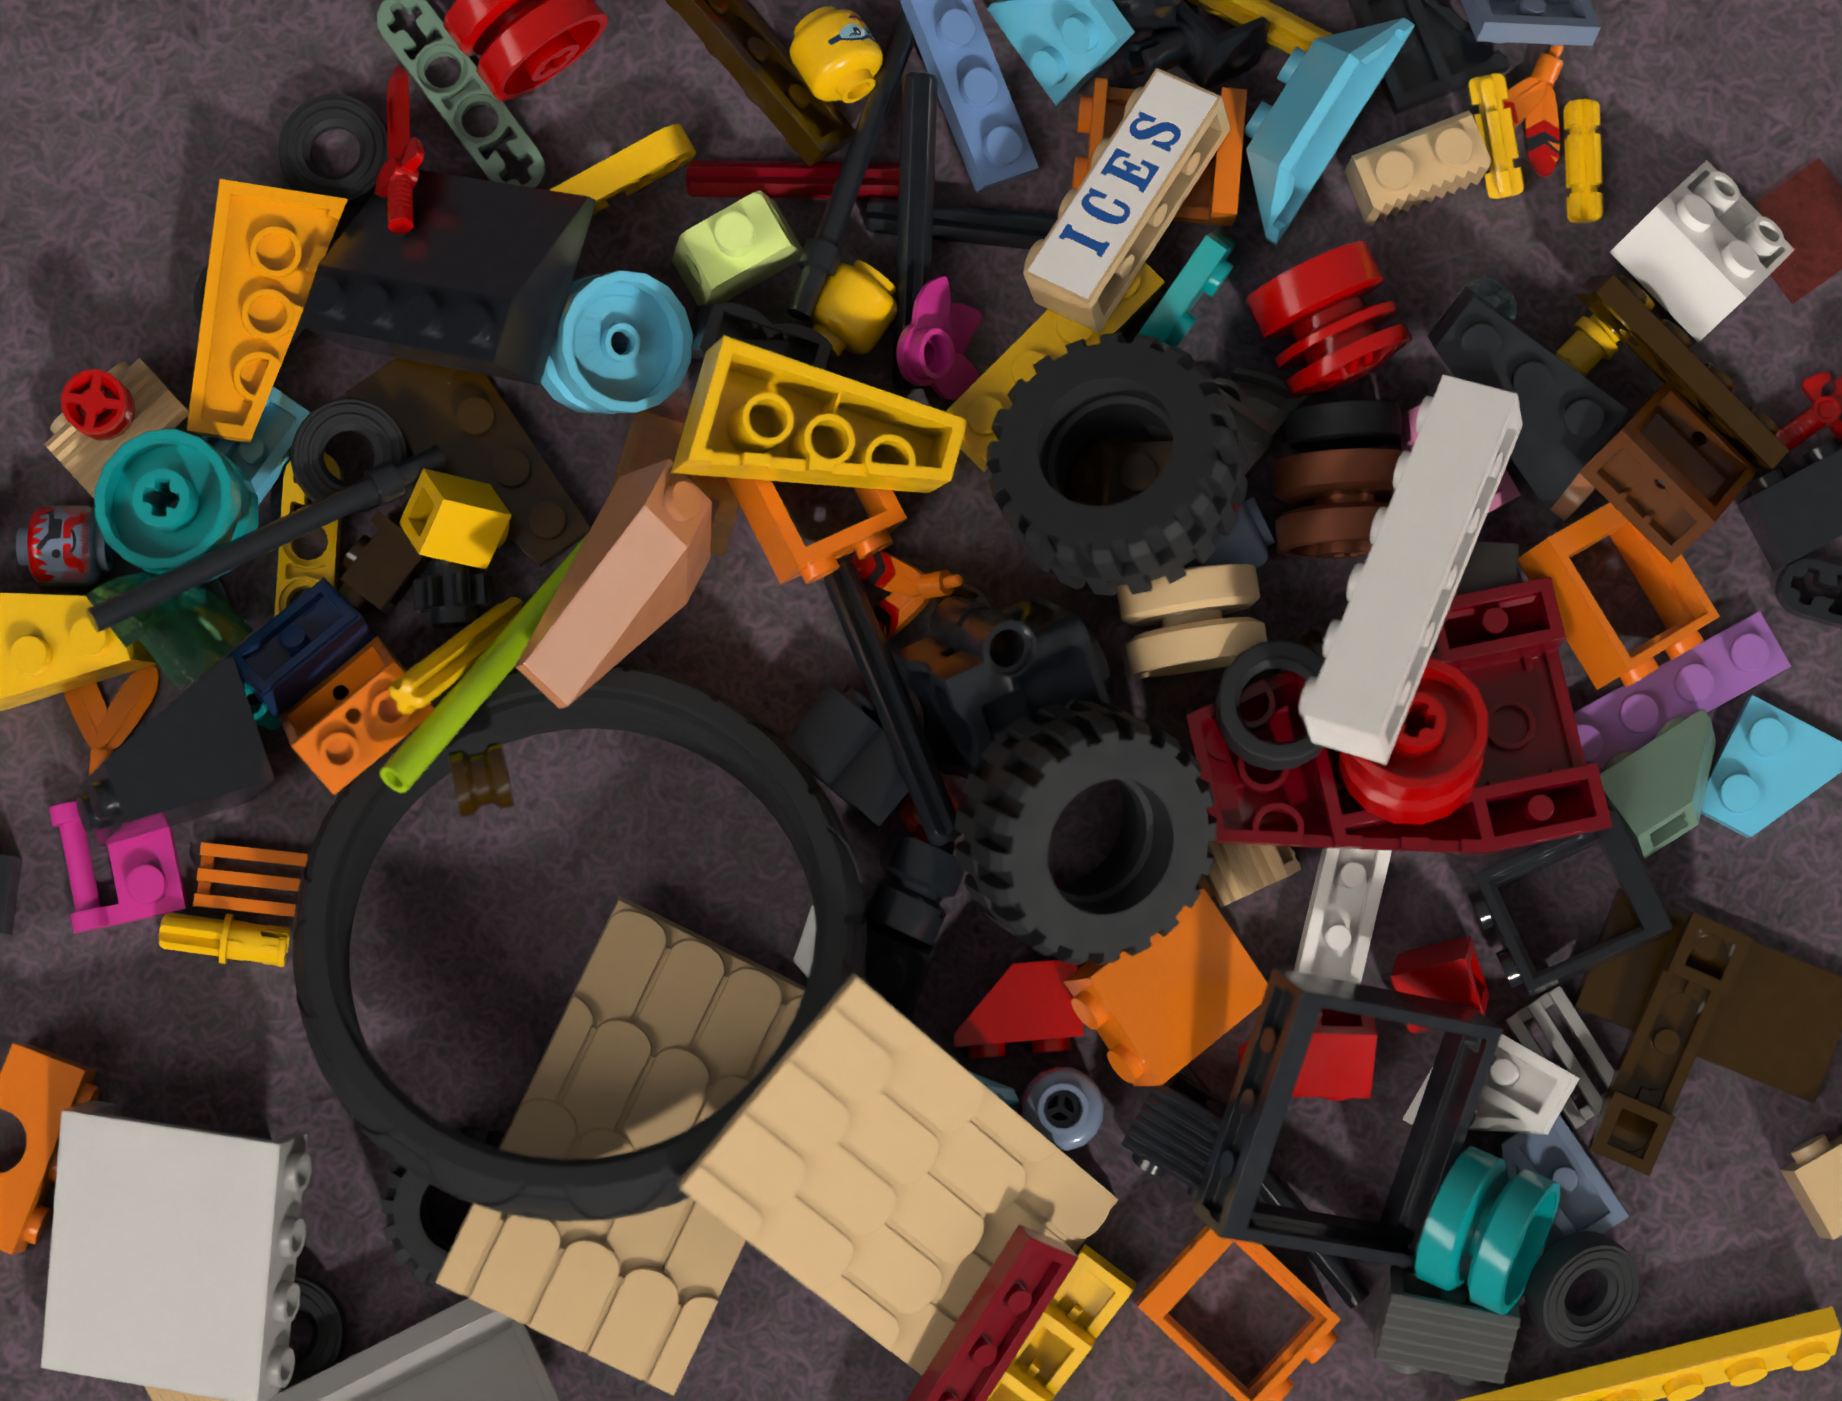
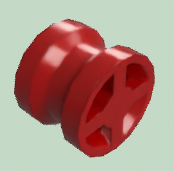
(84, 401)

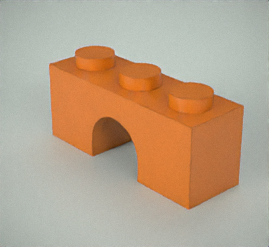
(36, 1090)

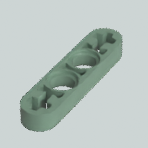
(465, 94)

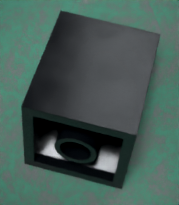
(181, 765)

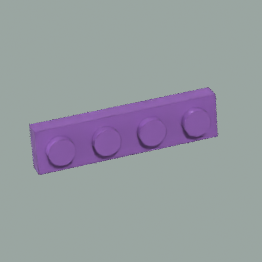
(1693, 681)

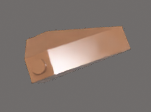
(623, 581)

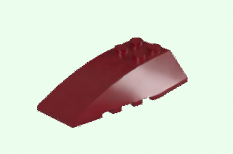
(1532, 766)

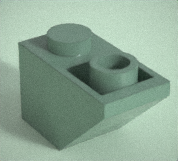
(1662, 783)

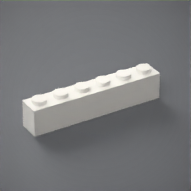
(1411, 569)

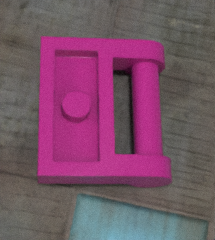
(143, 871)

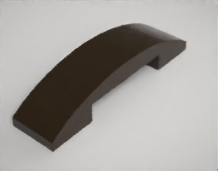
(1666, 1042)

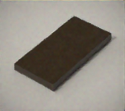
(1772, 1026)

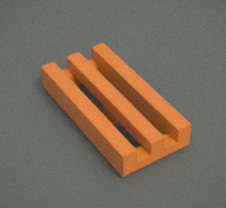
(207, 874)

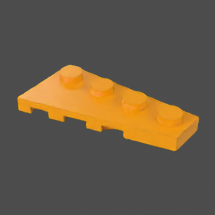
(254, 295)

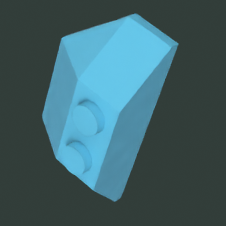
(1314, 114)

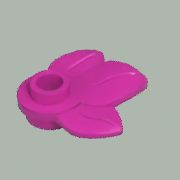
(935, 342)

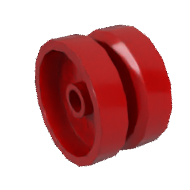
(523, 39)
(1433, 757)

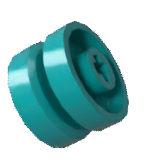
(172, 500)
(1487, 1230)

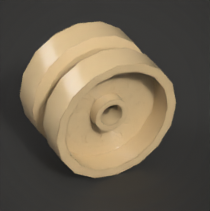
(1192, 621)

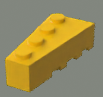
(801, 424)

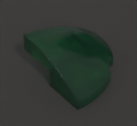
(182, 633)

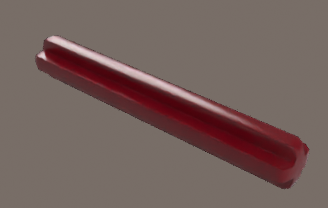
(784, 179)

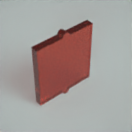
(1811, 221)

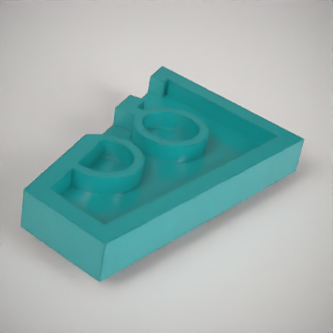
(1200, 275)

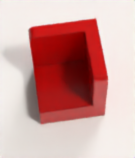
(1442, 972)

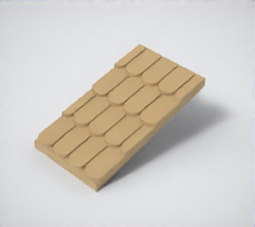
(643, 1051)
(887, 1175)

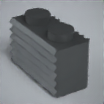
(1441, 1331)

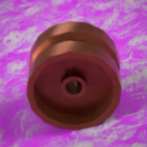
(1340, 499)

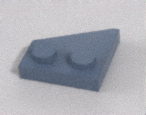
(1533, 21)
(1585, 1196)

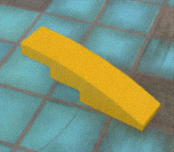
(1065, 1330)

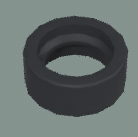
(1227, 708)

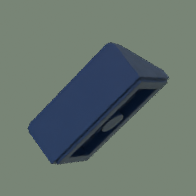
(300, 647)

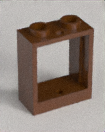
(1662, 446)

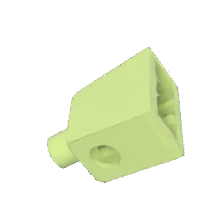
(735, 249)

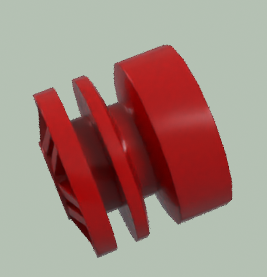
(1328, 319)

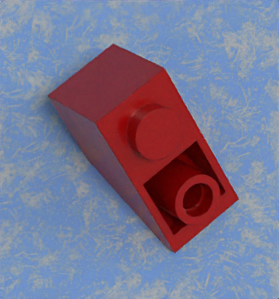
(1023, 1006)
(1338, 1057)

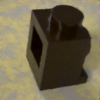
(381, 568)

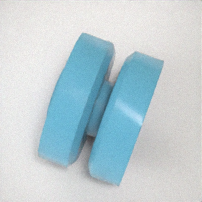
(618, 345)

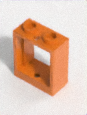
(784, 545)
(1667, 585)
(353, 732)
(1272, 1382)

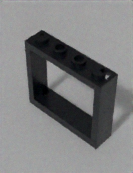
(1263, 1095)

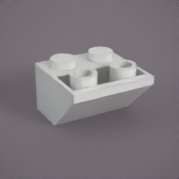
(1702, 250)

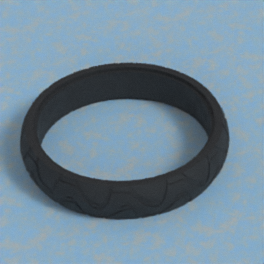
(368, 811)

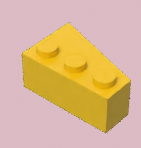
(55, 649)

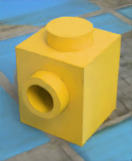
(455, 519)

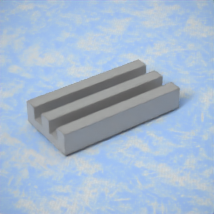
(1536, 1009)

